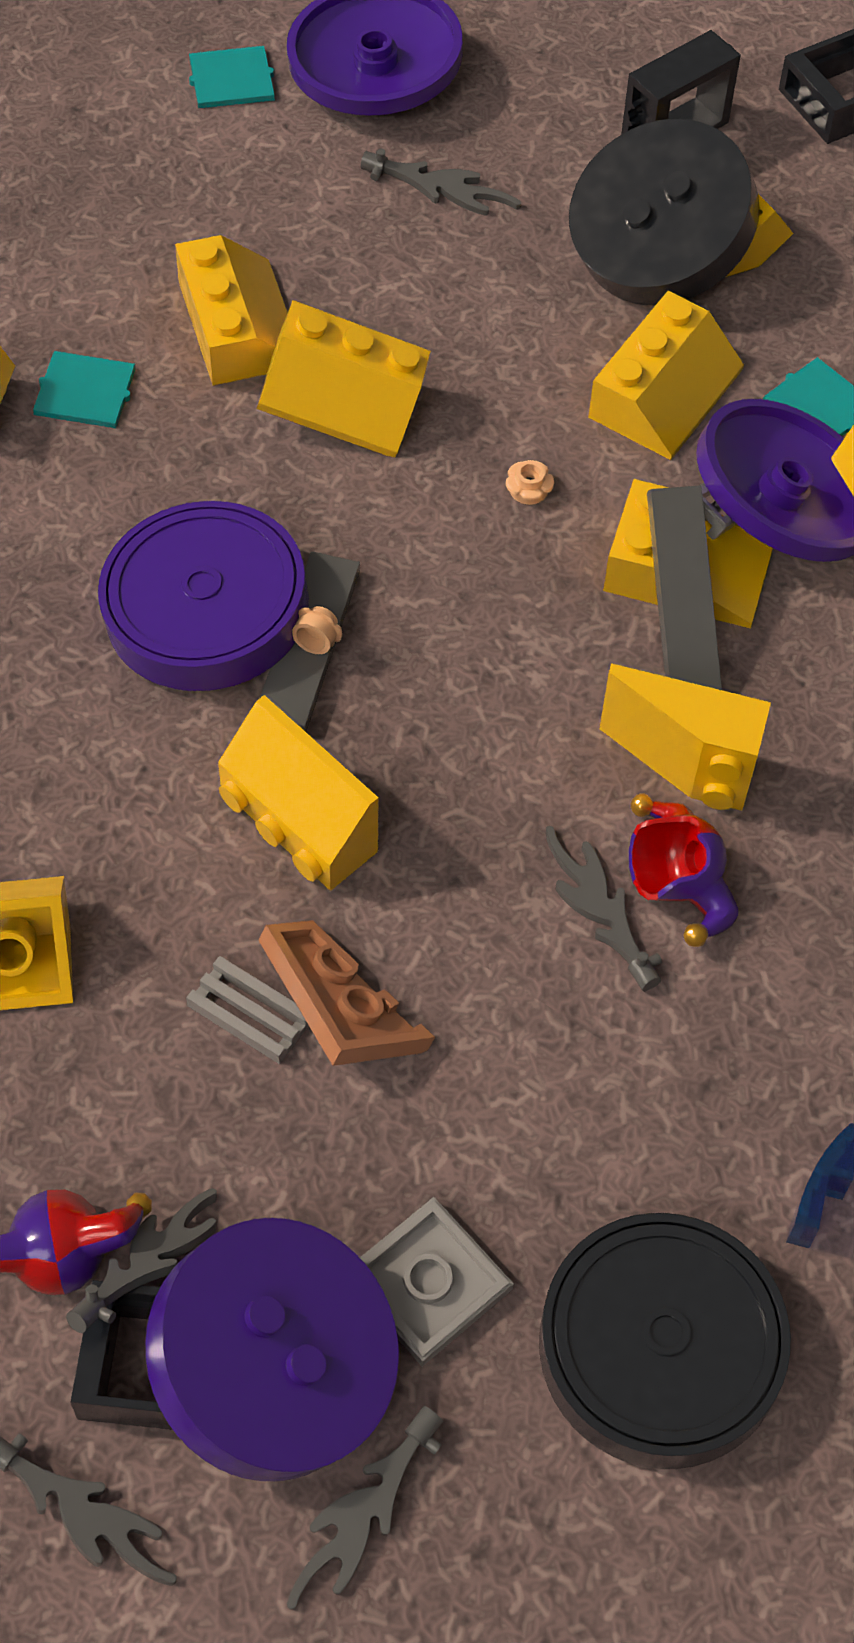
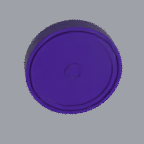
(203, 595)
(272, 1350)

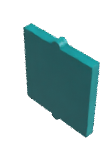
(231, 77)
(84, 389)
(819, 393)

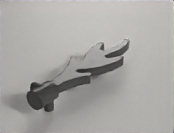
(449, 182)
(592, 902)
(150, 1258)
(353, 1511)
(81, 1518)

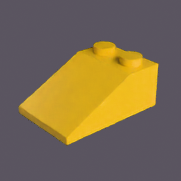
(735, 562)
(687, 733)

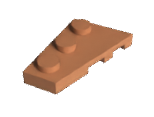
(335, 1001)

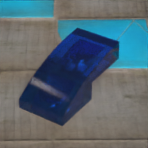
(829, 1178)

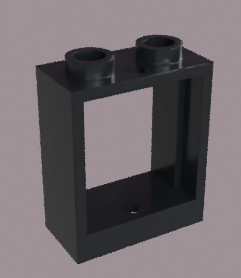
(700, 63)
(812, 95)
(95, 1366)

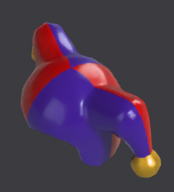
(681, 861)
(62, 1240)

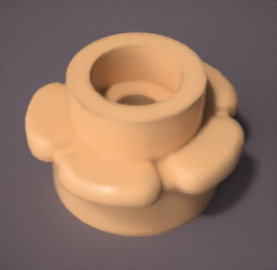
(527, 490)
(316, 630)

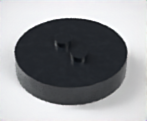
(664, 211)
(664, 1340)

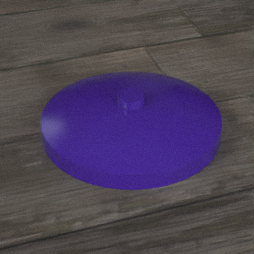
(374, 53)
(777, 478)

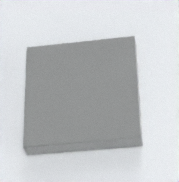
(434, 1280)

